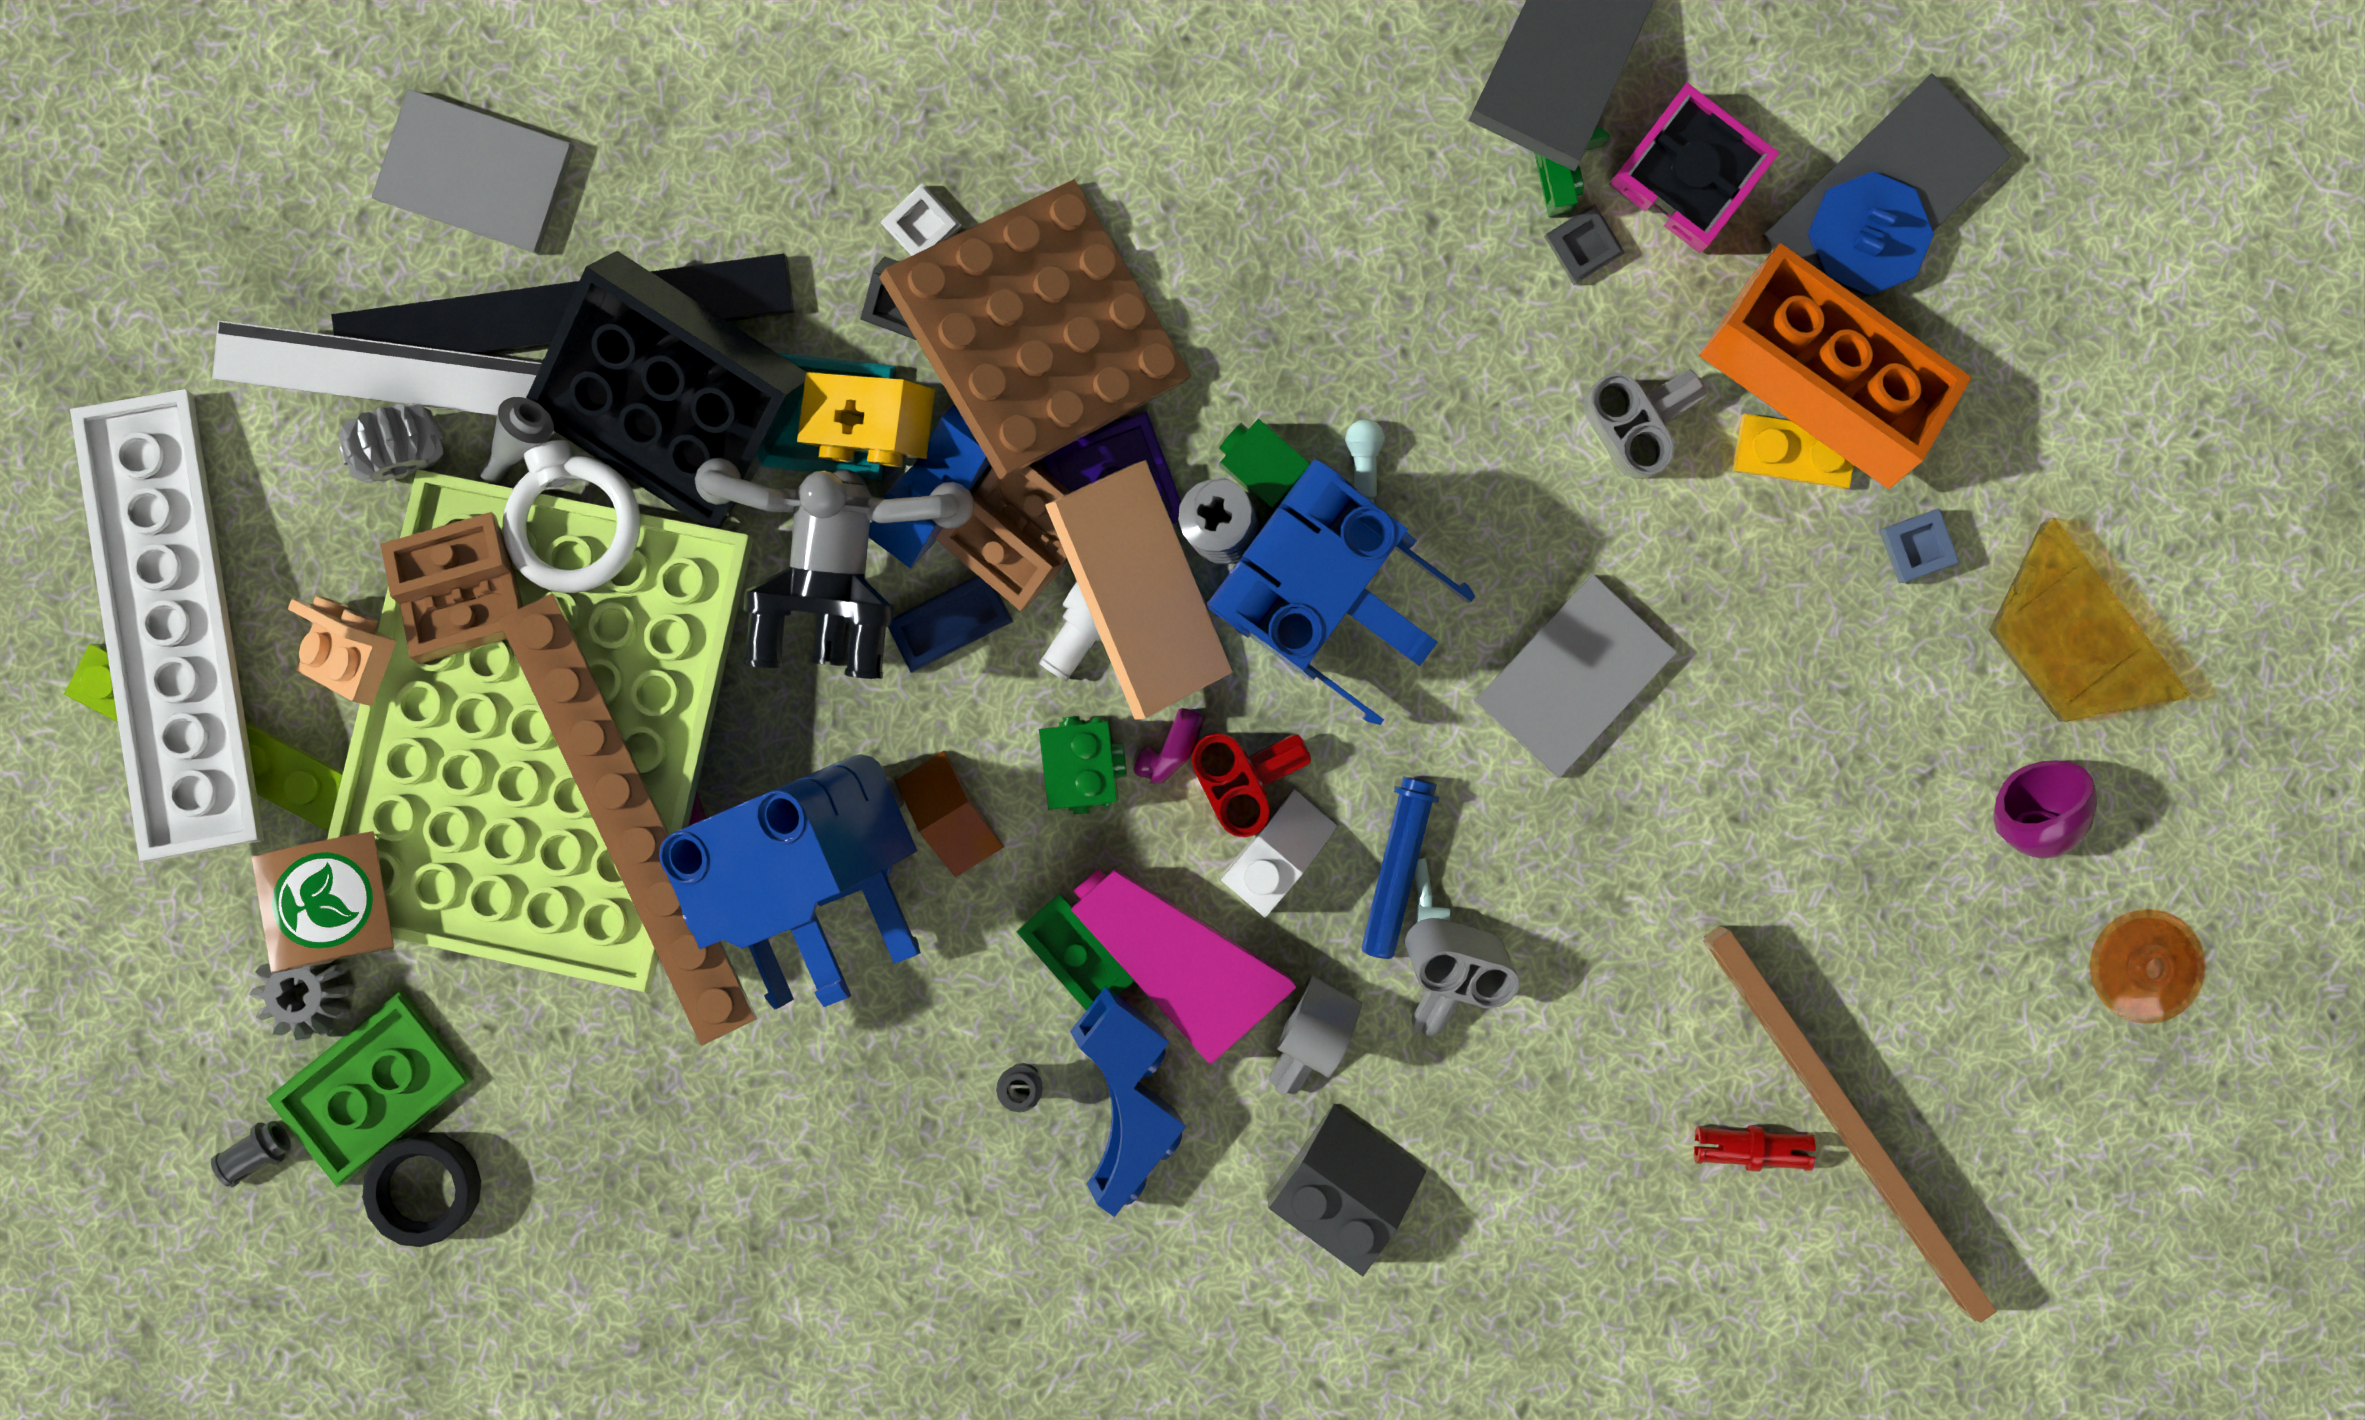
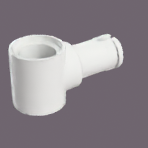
(1073, 639)

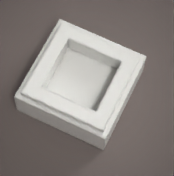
(920, 221)

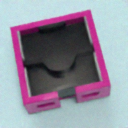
(1694, 167)

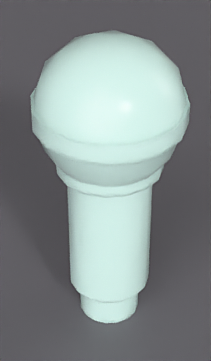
(1365, 441)

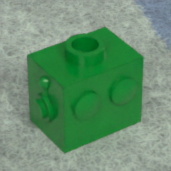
(1081, 764)

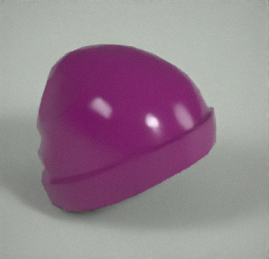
(2046, 808)

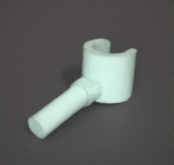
(1425, 896)

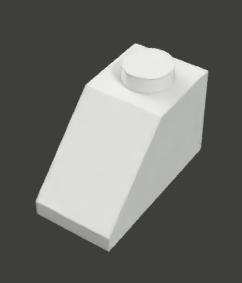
(1279, 853)

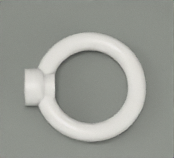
(552, 467)

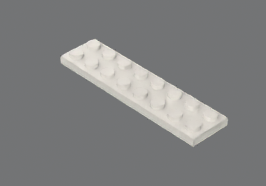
(166, 626)

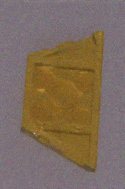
(2077, 636)

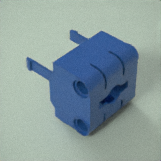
(1314, 569)
(782, 856)

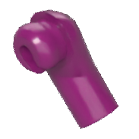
(1176, 750)

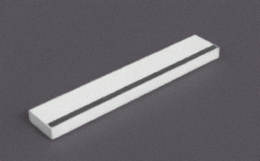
(368, 368)

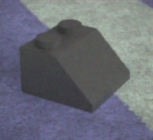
(1346, 1190)

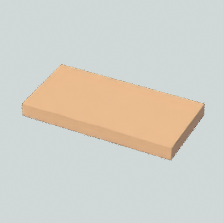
(1139, 589)

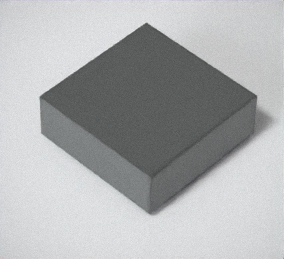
(1584, 244)

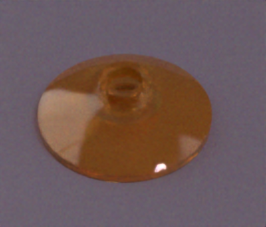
(2121, 961)

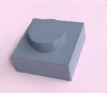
(1919, 546)

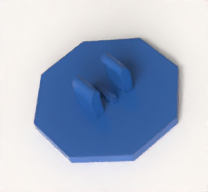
(1870, 233)

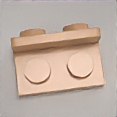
(343, 649)

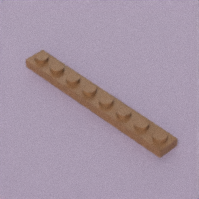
(622, 812)

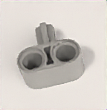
(1643, 417)
(1456, 967)
(1314, 1035)

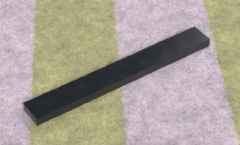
(533, 314)

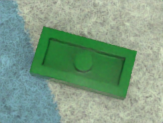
(1073, 952)

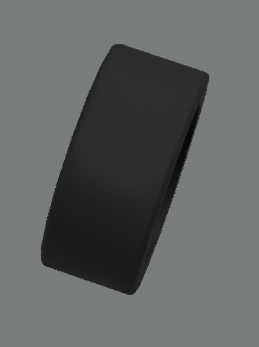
(379, 1202)

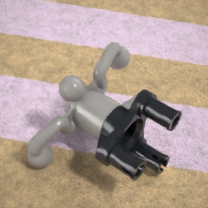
(827, 561)

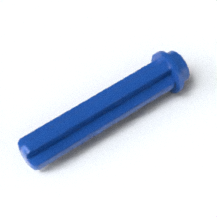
(1398, 867)

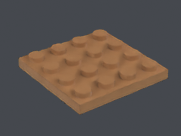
(1035, 327)

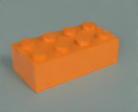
(1836, 367)

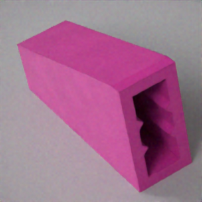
(1187, 967)

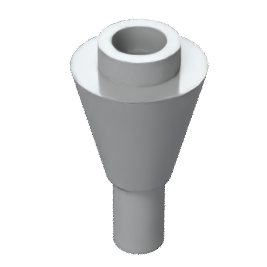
(518, 428)

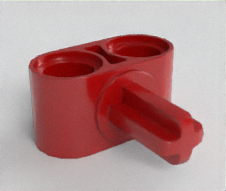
(1248, 776)

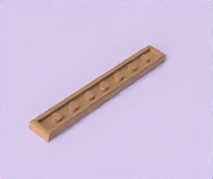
(1848, 1124)

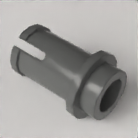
(1016, 1100)
(263, 1146)

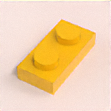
(1788, 453)

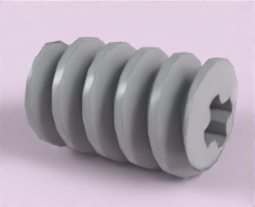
(1209, 502)

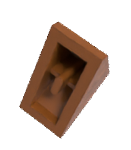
(948, 814)

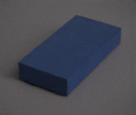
(948, 622)

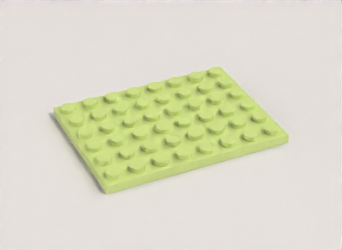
(465, 781)

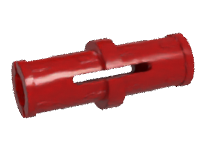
(1754, 1148)

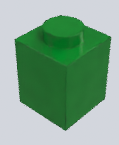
(1262, 462)

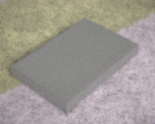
(473, 171)
(1575, 676)

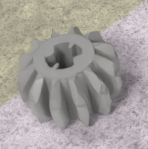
(390, 443)
(316, 1008)

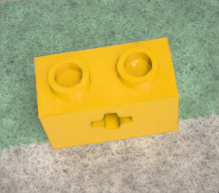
(865, 416)

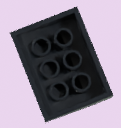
(662, 385)

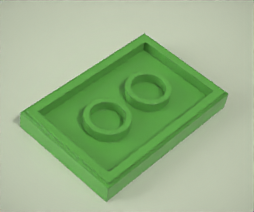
(370, 1088)

